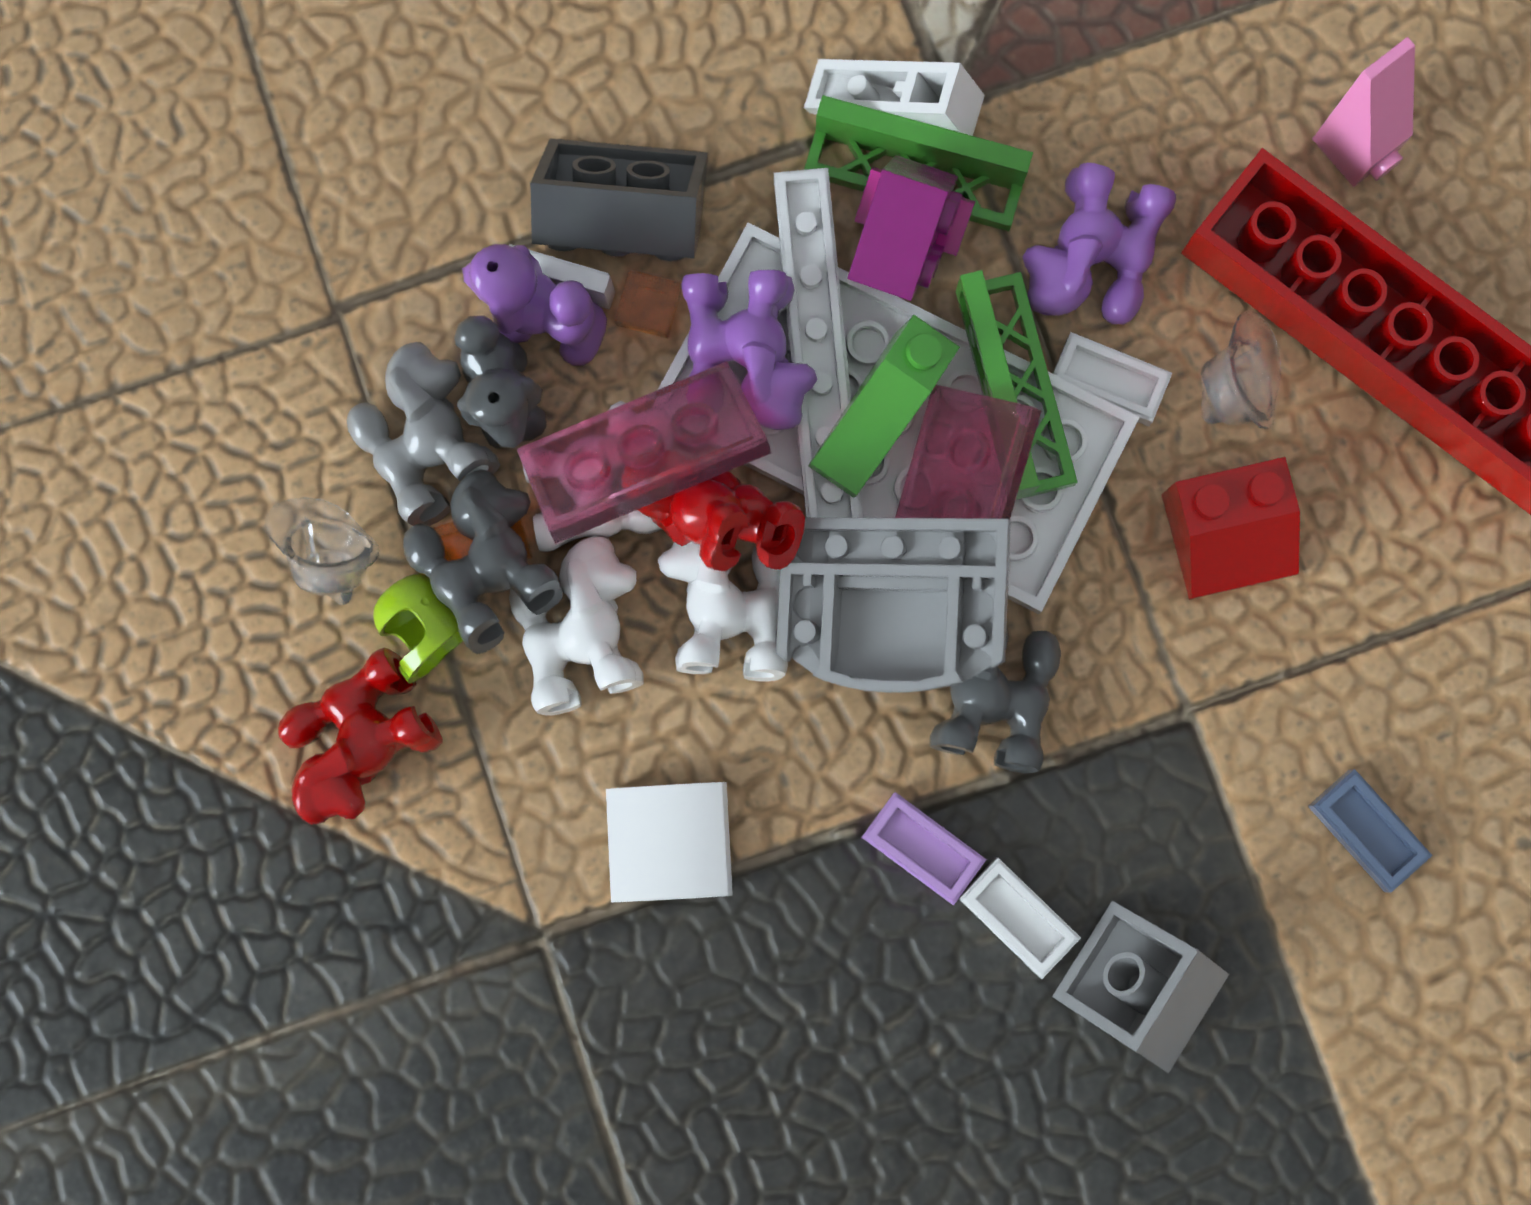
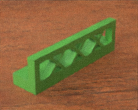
(923, 143)
(994, 375)

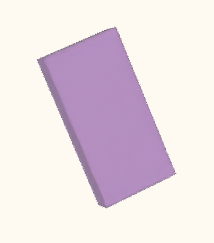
(923, 848)

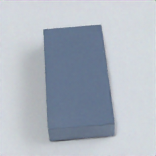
(1370, 831)

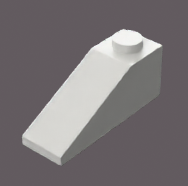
(920, 91)

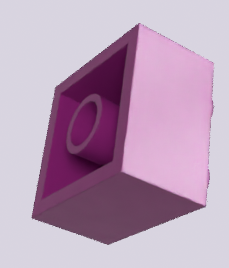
(902, 227)

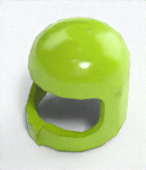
(420, 621)

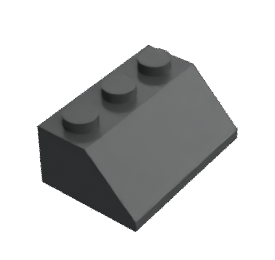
(618, 199)

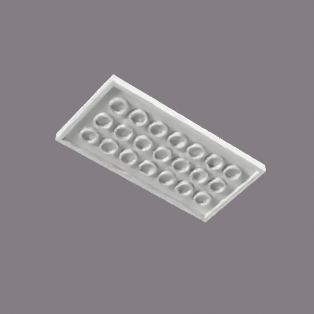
(1041, 525)

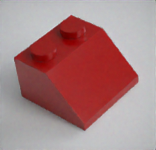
(1235, 527)

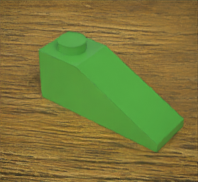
(884, 405)

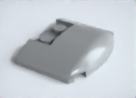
(896, 601)

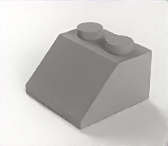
(1141, 985)

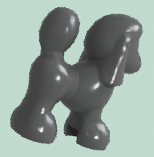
(497, 390)
(494, 563)
(994, 698)

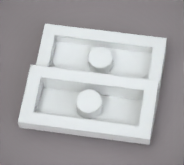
(669, 842)

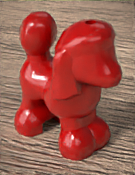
(724, 511)
(365, 741)

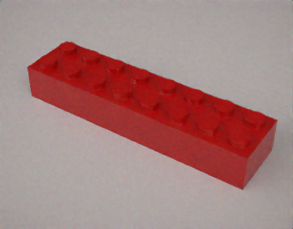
(1375, 318)

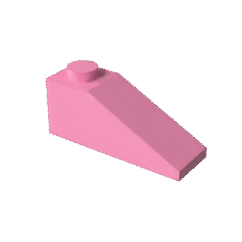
(1373, 117)

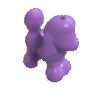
(1094, 234)
(530, 303)
(751, 339)

